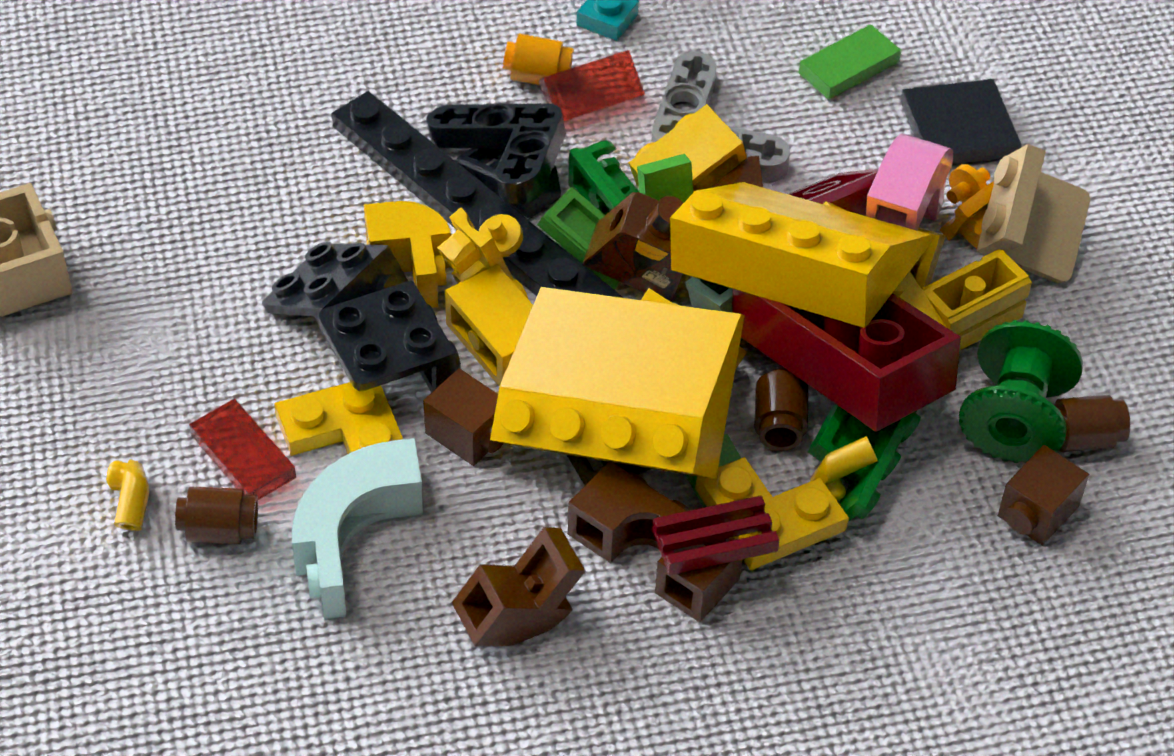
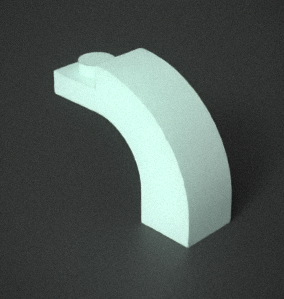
(342, 500)

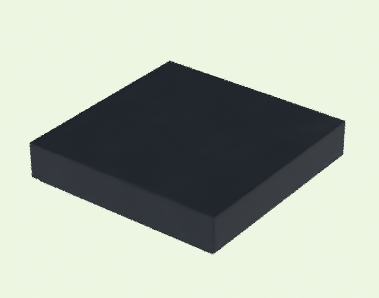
(963, 118)

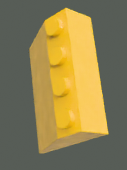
(793, 250)
(621, 381)

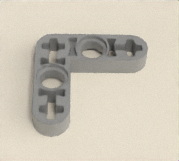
(699, 95)

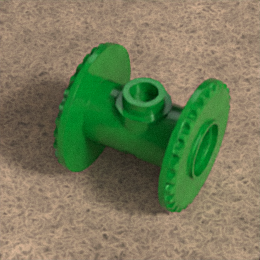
(1028, 367)

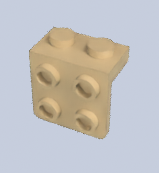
(1034, 216)

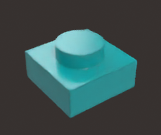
(607, 17)

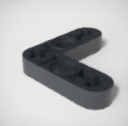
(527, 132)

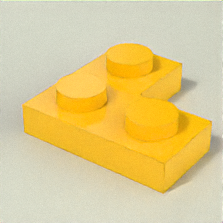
(336, 417)
(798, 515)

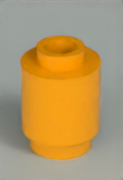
(536, 58)

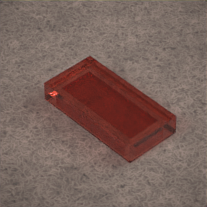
(593, 86)
(242, 450)

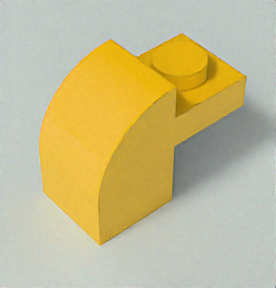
(413, 237)

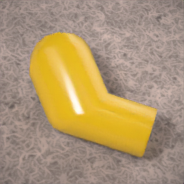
(842, 463)
(134, 493)

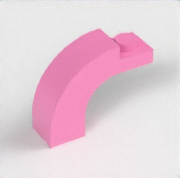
(910, 182)

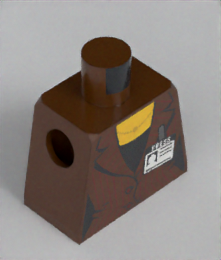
(635, 244)

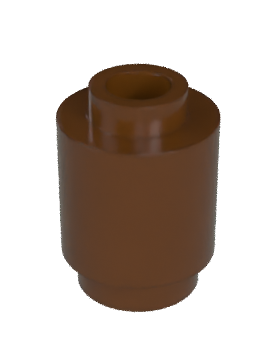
(781, 409)
(1094, 422)
(217, 515)

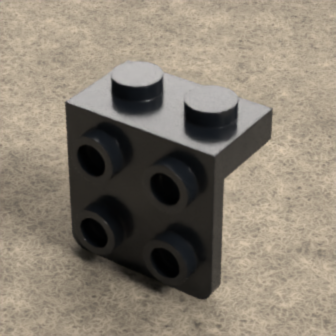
(334, 276)
(389, 338)

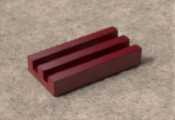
(712, 527)

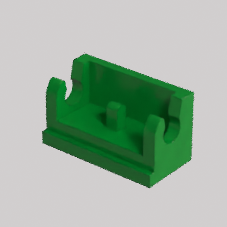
(598, 182)

